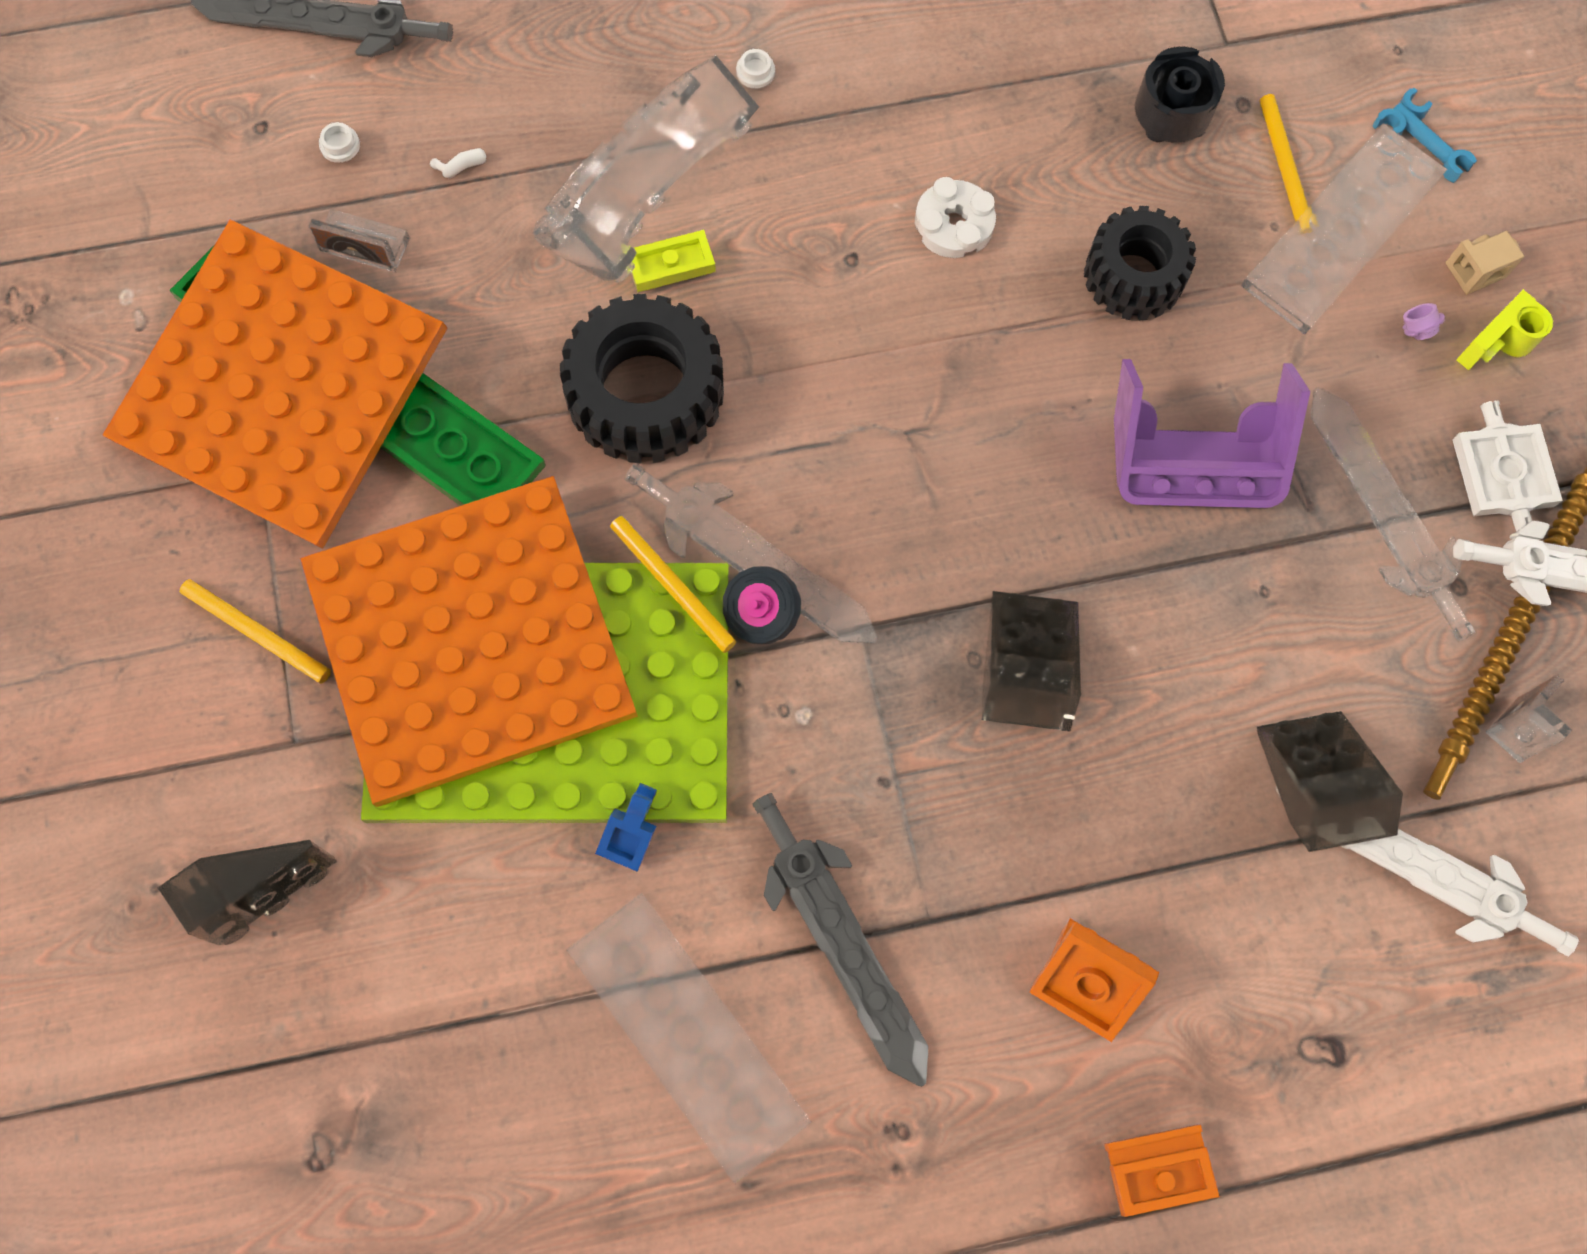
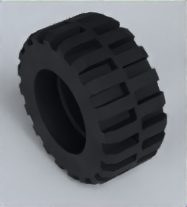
(635, 330)

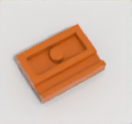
(1161, 1170)

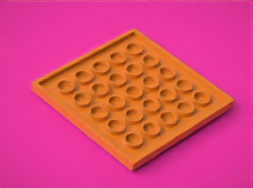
(276, 382)
(466, 640)

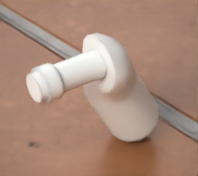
(460, 162)

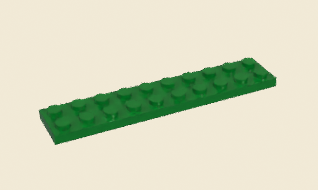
(445, 439)

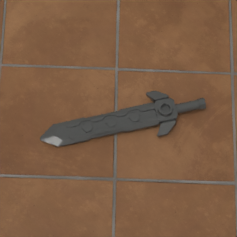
(377, 25)
(840, 937)

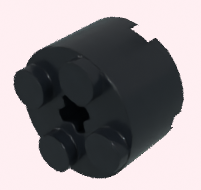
(1179, 95)

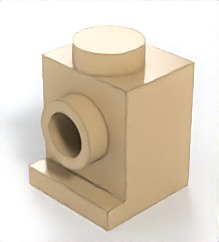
(1484, 261)

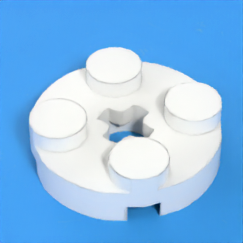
(955, 197)

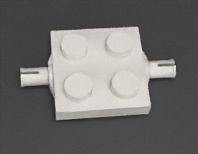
(1506, 468)

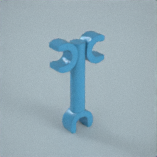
(1409, 117)

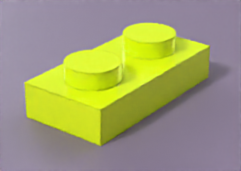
(672, 261)

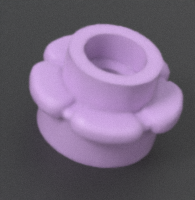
(1423, 321)

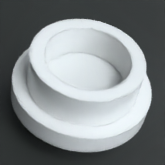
(755, 69)
(338, 142)

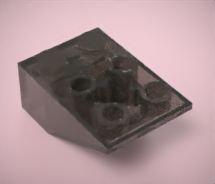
(1032, 662)
(1330, 781)
(231, 890)

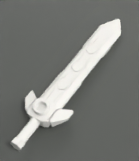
(1531, 562)
(1492, 901)

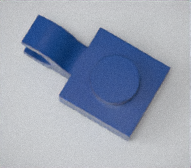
(627, 833)

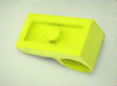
(1513, 331)

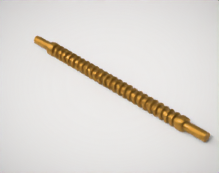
(1455, 748)

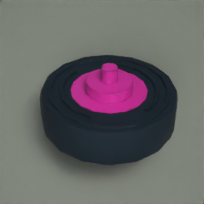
(761, 605)

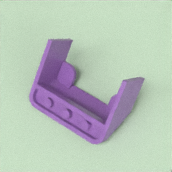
(1208, 466)

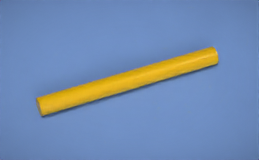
(1284, 155)
(673, 584)
(255, 631)

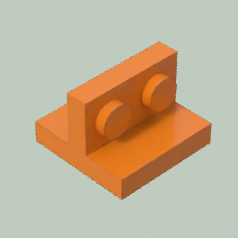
(1093, 980)

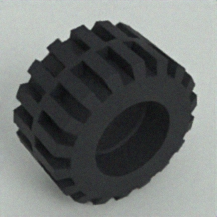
(1147, 236)

